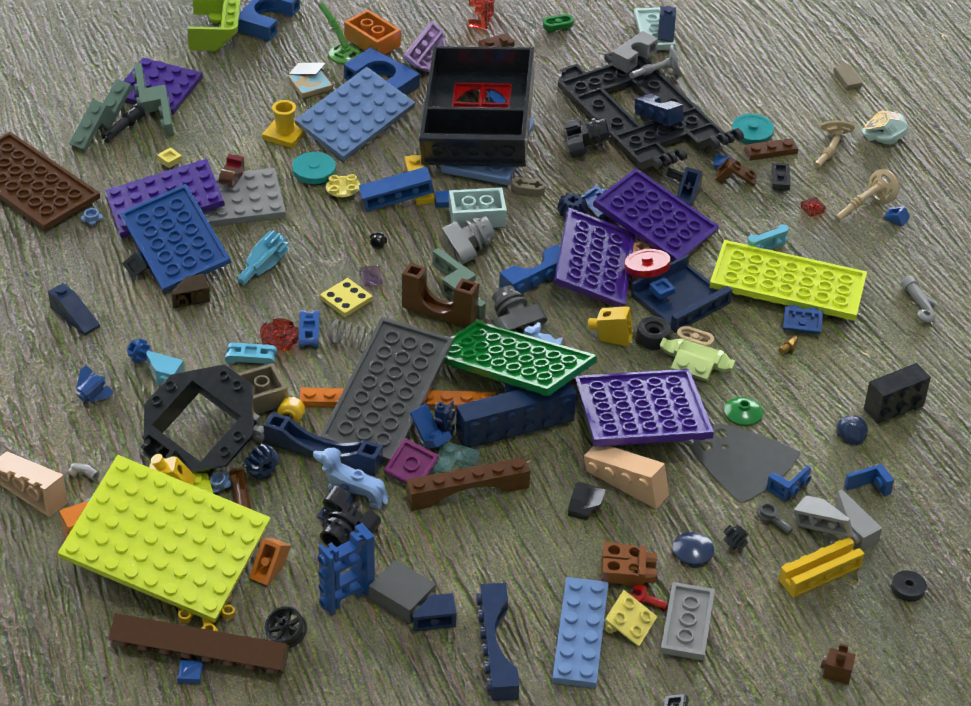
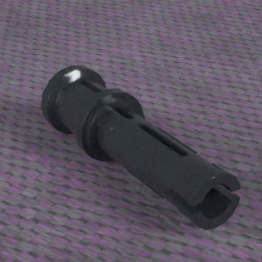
(128, 119)

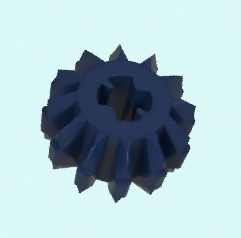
(572, 201)
(261, 461)

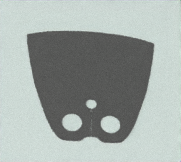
(747, 461)

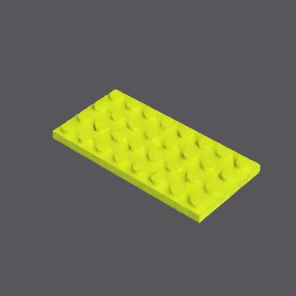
(789, 279)

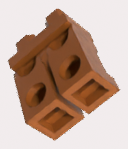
(627, 564)

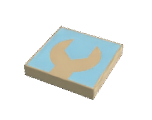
(310, 84)

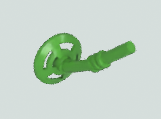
(344, 49)

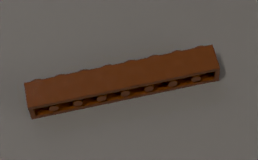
(199, 642)

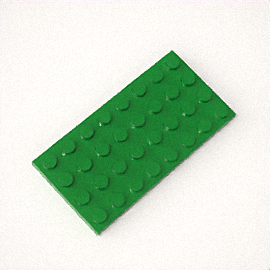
(516, 358)

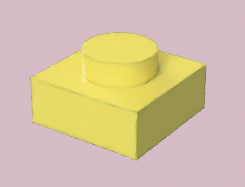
(169, 157)

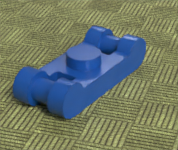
(309, 328)

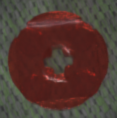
(270, 332)

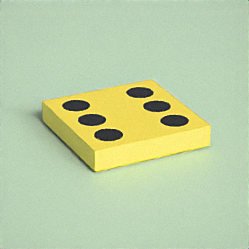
(346, 297)

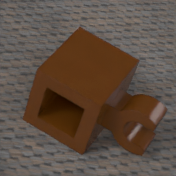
(838, 664)

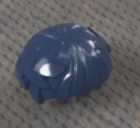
(852, 429)

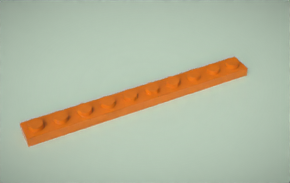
(329, 397)

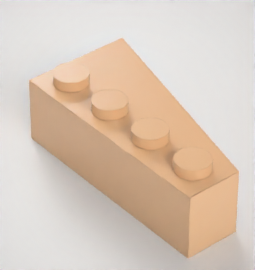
(629, 472)
(33, 483)

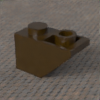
(191, 291)

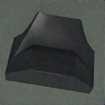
(584, 500)

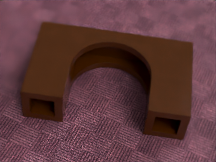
(418, 298)

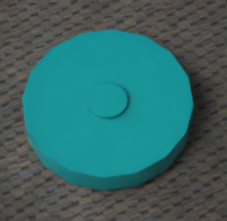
(755, 128)
(313, 167)

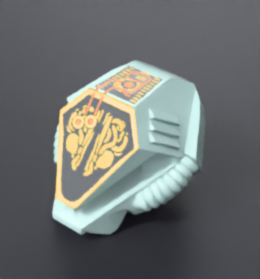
(892, 124)

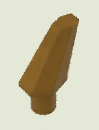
(789, 345)

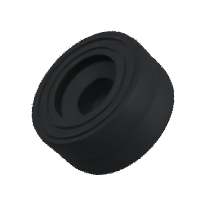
(656, 325)

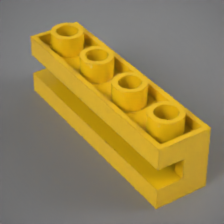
(820, 567)

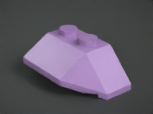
(421, 50)

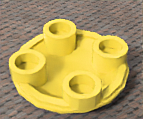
(342, 185)

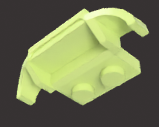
(696, 358)

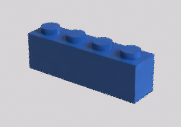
(396, 189)

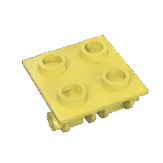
(630, 618)

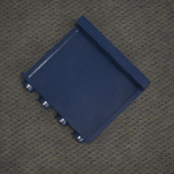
(691, 299)

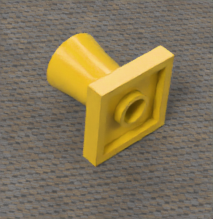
(283, 128)

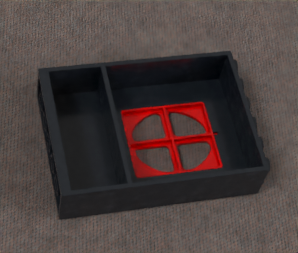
(477, 131)

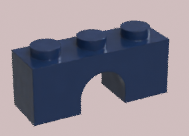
(650, 107)

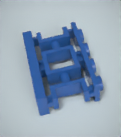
(357, 554)

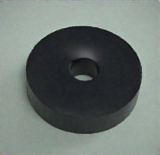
(910, 593)

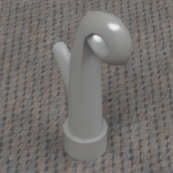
(911, 286)

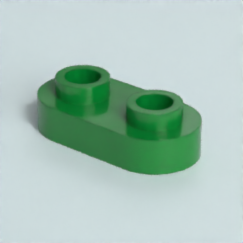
(558, 22)

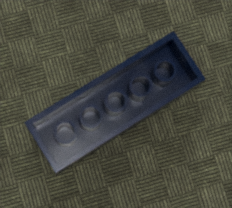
(513, 415)

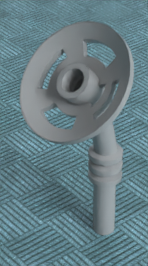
(670, 62)

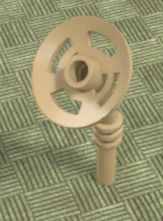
(838, 129)
(878, 188)

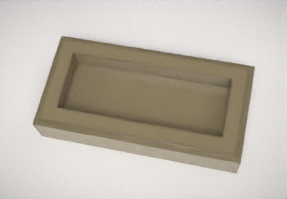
(848, 76)

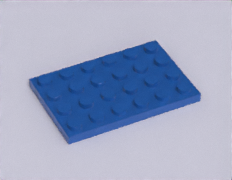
(175, 237)

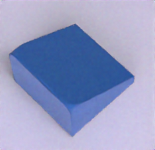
(897, 215)

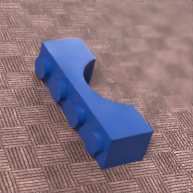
(527, 278)

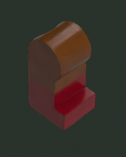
(232, 170)

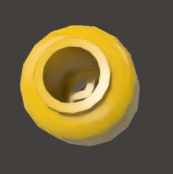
(292, 408)

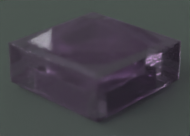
(371, 275)

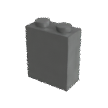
(401, 590)

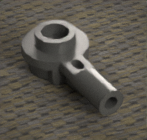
(769, 513)

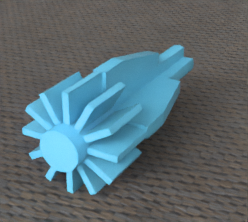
(264, 256)

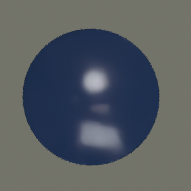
(693, 548)

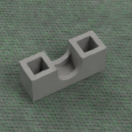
(626, 55)

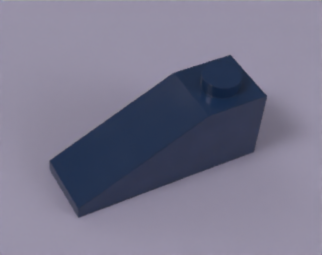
(72, 309)

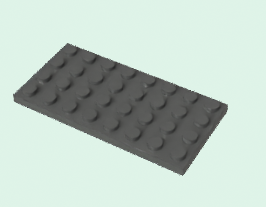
(388, 385)

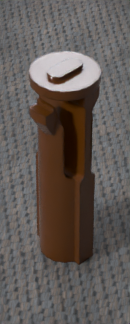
(240, 491)

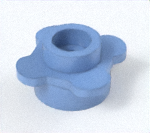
(91, 216)
(220, 481)

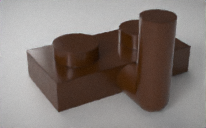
(501, 40)

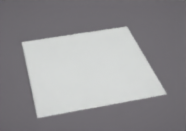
(307, 68)

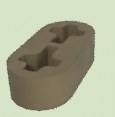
(528, 186)

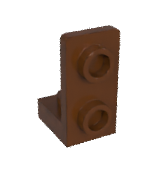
(734, 166)

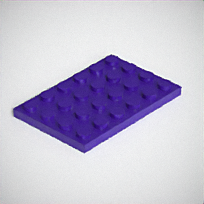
(196, 176)
(655, 215)
(594, 258)

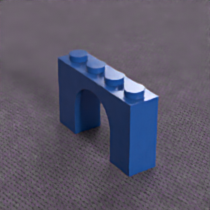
(261, 26)
(402, 77)

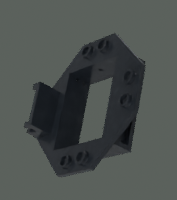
(219, 386)

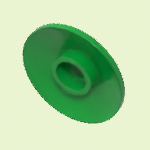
(743, 411)

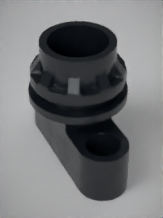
(587, 134)
(344, 518)

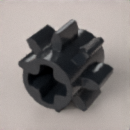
(736, 536)

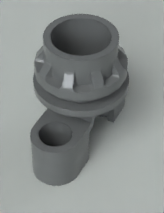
(512, 312)

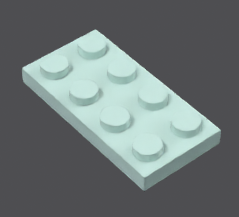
(648, 21)

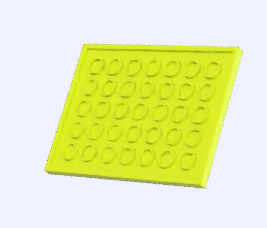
(165, 538)

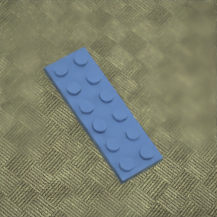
(580, 632)

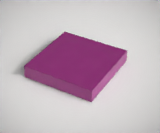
(411, 462)

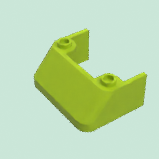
(221, 12)

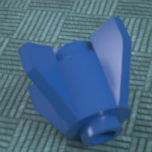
(91, 387)

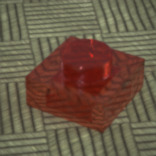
(813, 206)

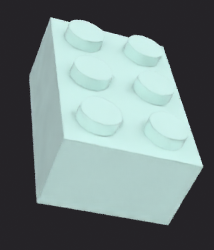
(478, 203)

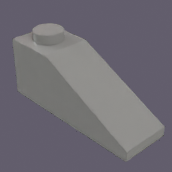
(822, 516)
(865, 530)

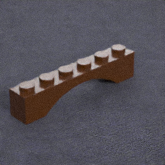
(430, 489)

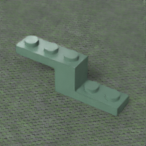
(153, 99)
(100, 115)
(454, 272)

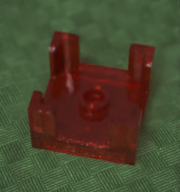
(482, 7)

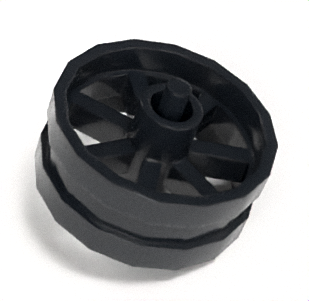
(285, 626)

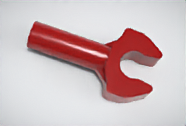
(645, 598)

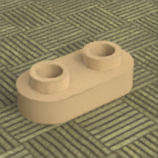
(696, 336)

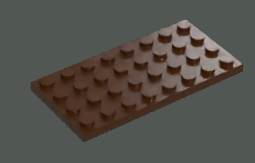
(39, 185)

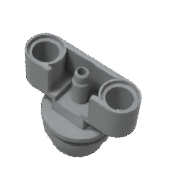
(469, 237)

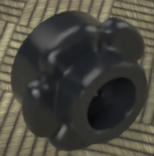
(375, 243)

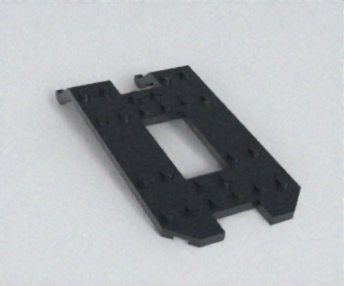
(643, 142)

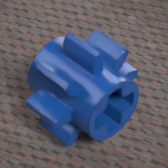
(137, 350)

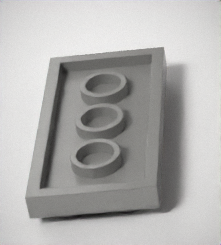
(687, 621)

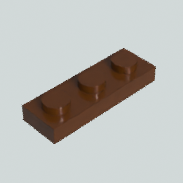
(771, 149)

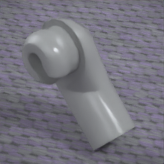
(85, 469)

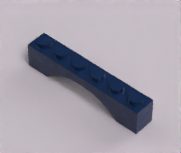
(287, 434)
(503, 675)

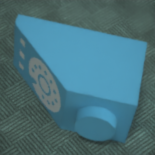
(163, 366)

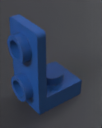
(428, 428)
(876, 474)
(783, 488)

